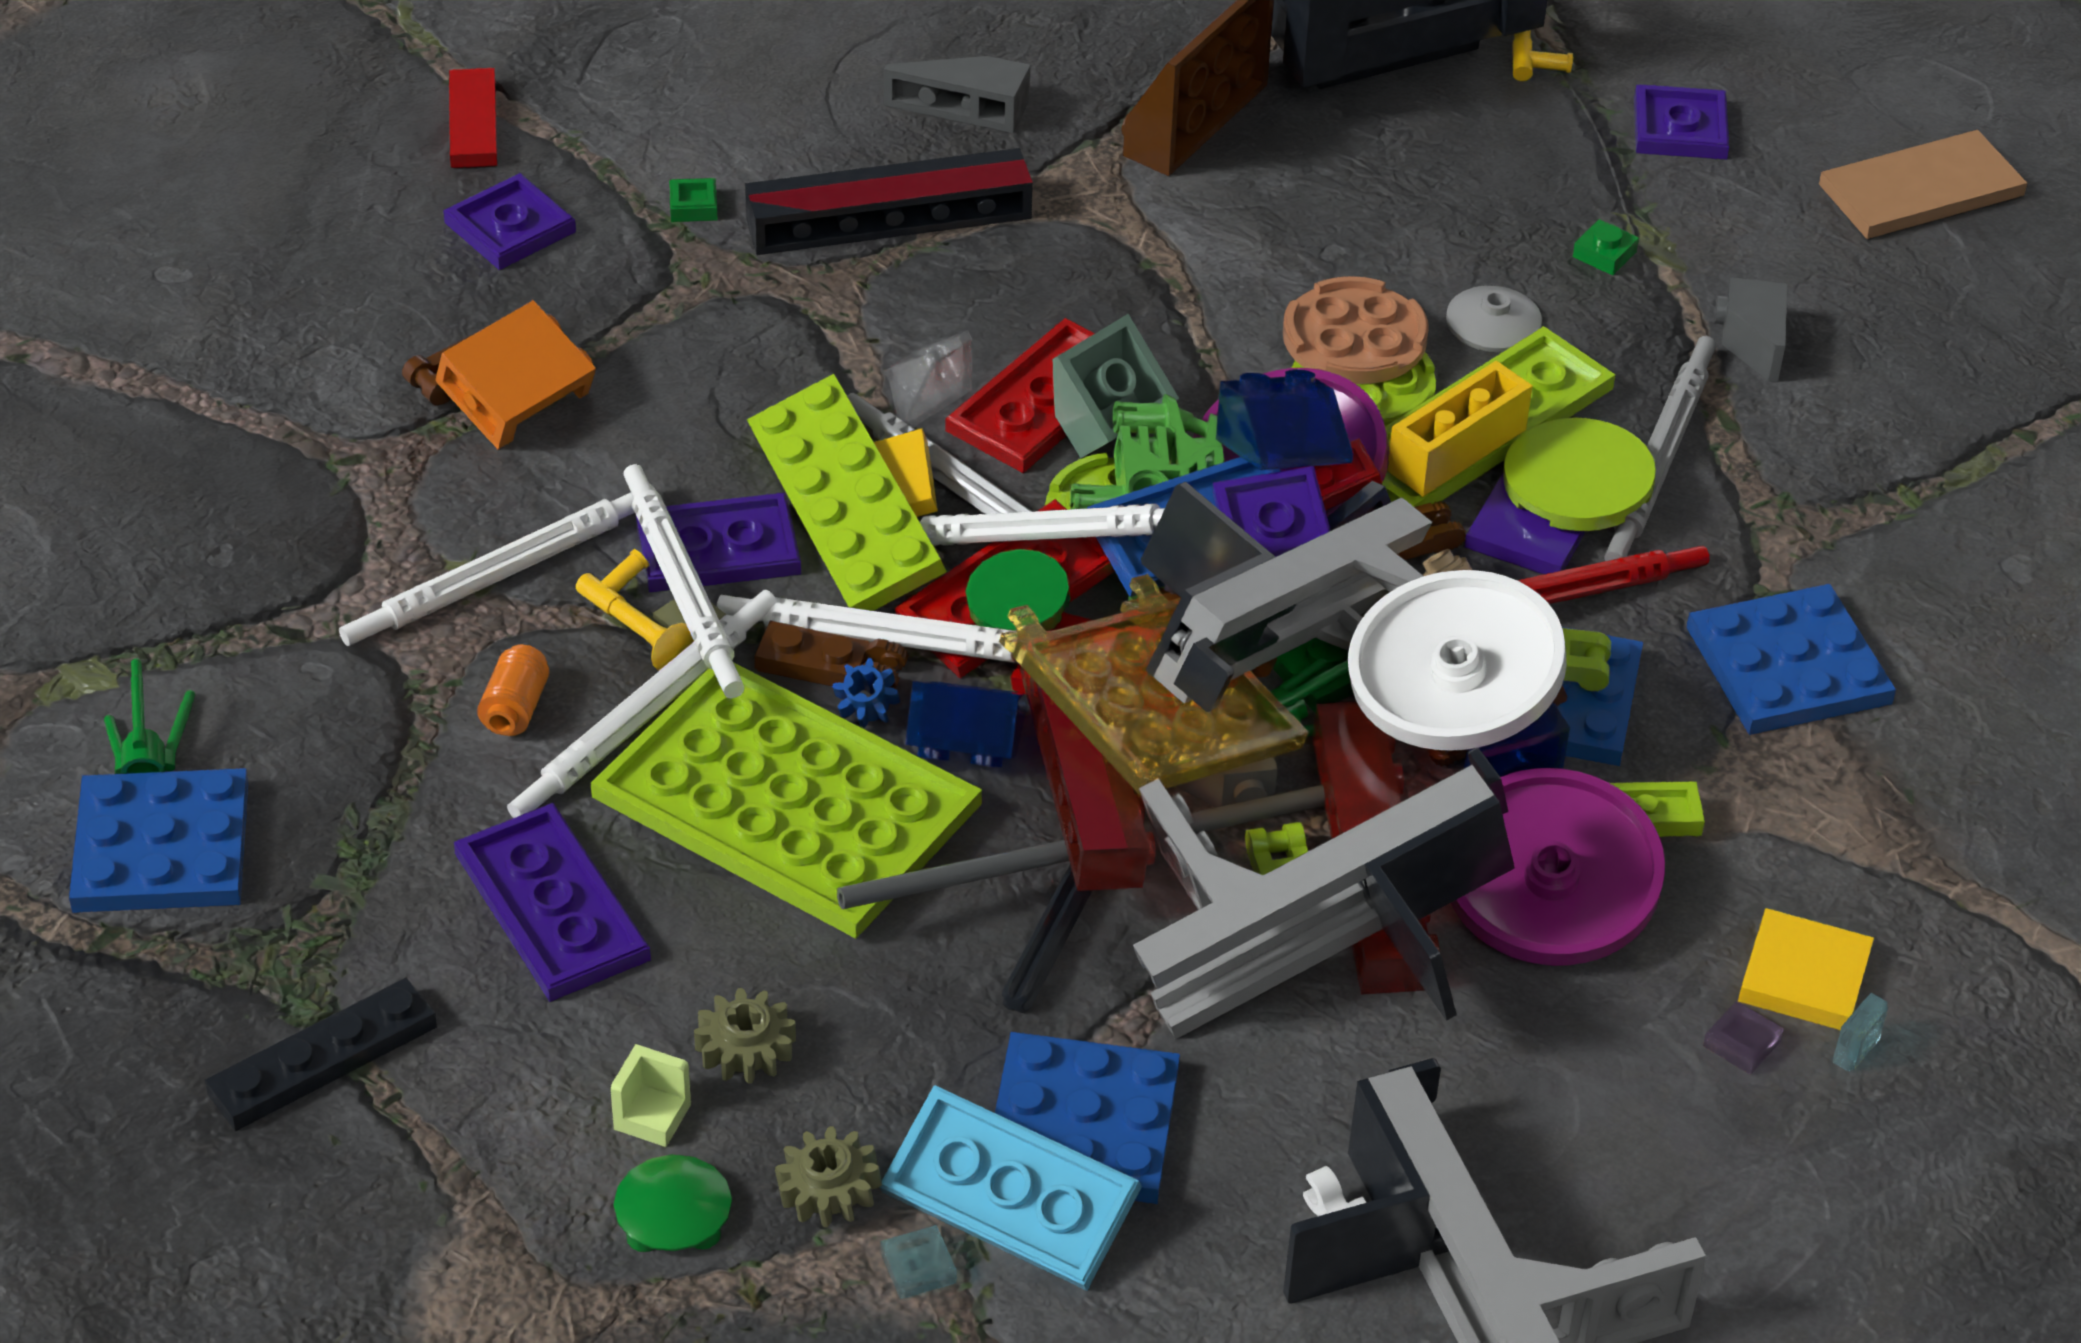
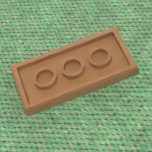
(1922, 184)

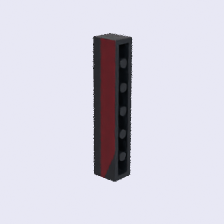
(888, 201)

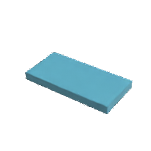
(1010, 1187)

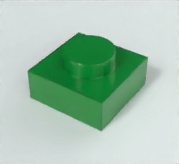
(1605, 247)

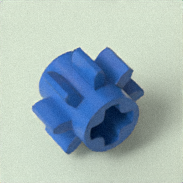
(875, 683)

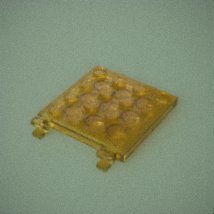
(1128, 715)

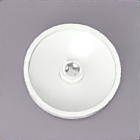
(1457, 660)

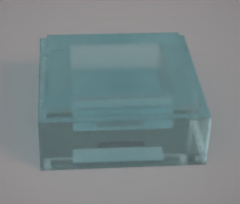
(1860, 1032)
(918, 1262)

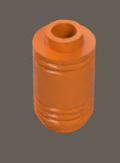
(513, 690)

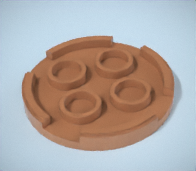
(1356, 330)

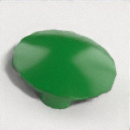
(672, 1204)

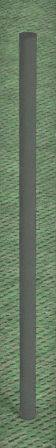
(1056, 852)

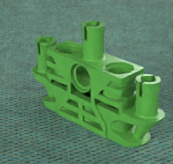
(1156, 459)

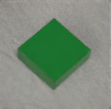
(693, 200)

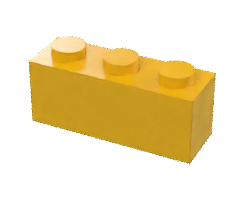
(1459, 428)

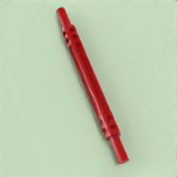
(1615, 574)

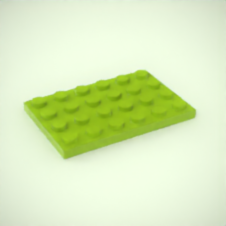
(786, 795)

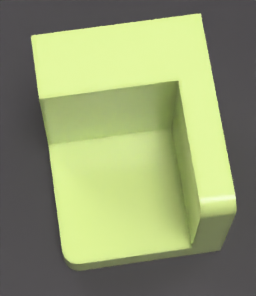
(650, 1095)

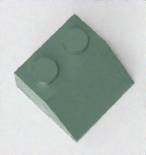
(1098, 372)

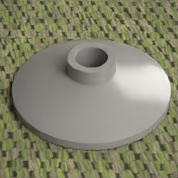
(1492, 317)

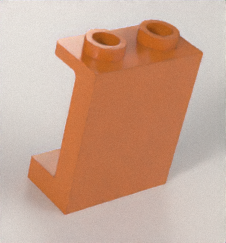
(513, 371)

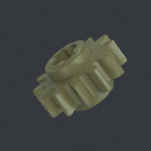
(745, 1035)
(828, 1176)

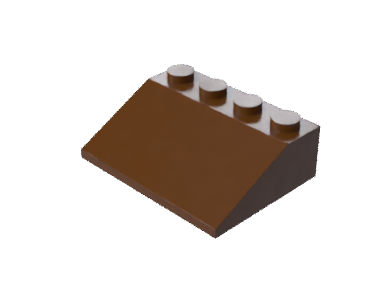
(1201, 88)

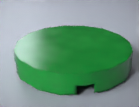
(1014, 581)

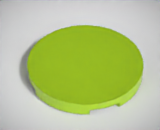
(1579, 473)

